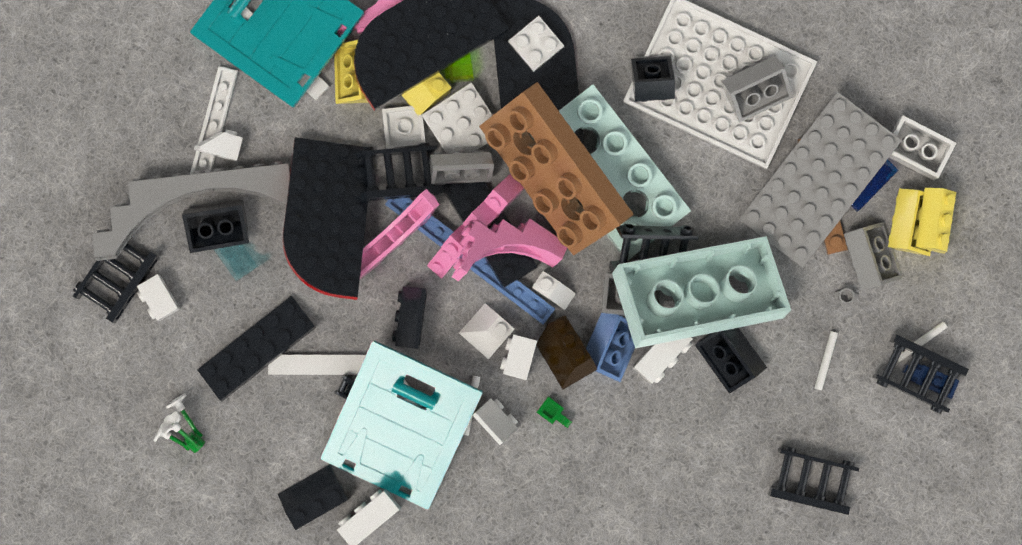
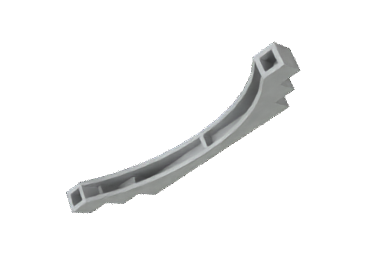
(156, 194)

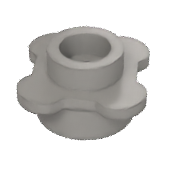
(845, 301)

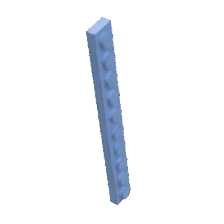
(515, 292)

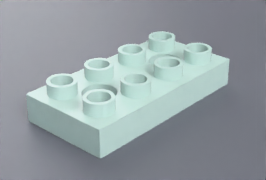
(625, 164)
(701, 291)

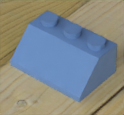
(611, 346)

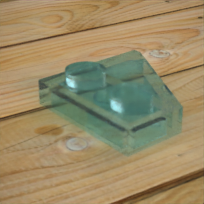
(239, 260)

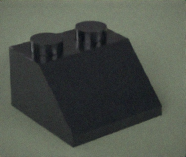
(653, 78)

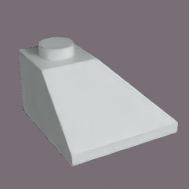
(486, 331)

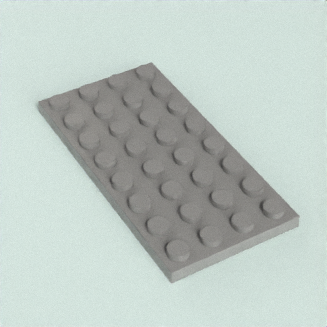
(820, 179)

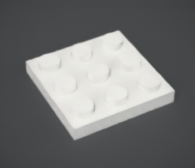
(458, 119)

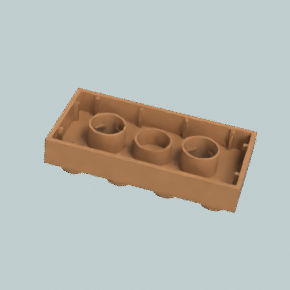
(555, 169)

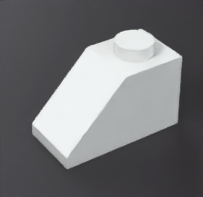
(222, 145)
(553, 290)

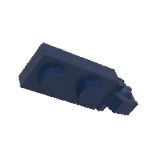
(937, 383)

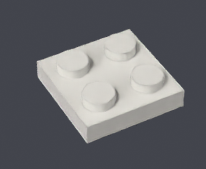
(536, 43)
(402, 127)

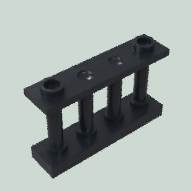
(392, 190)
(647, 233)
(126, 293)
(936, 362)
(799, 495)

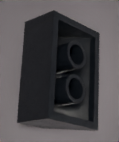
(216, 226)
(410, 317)
(731, 358)
(312, 497)

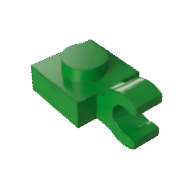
(552, 411)

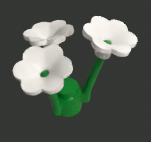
(192, 440)

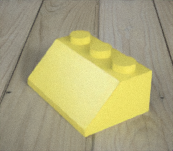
(346, 85)
(427, 93)
(936, 219)
(906, 222)

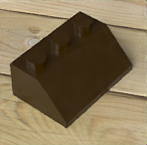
(565, 352)

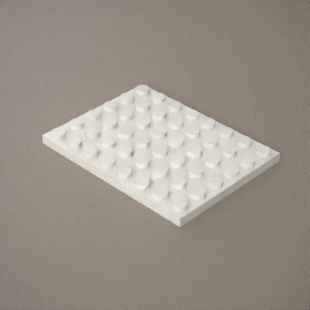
(702, 55)

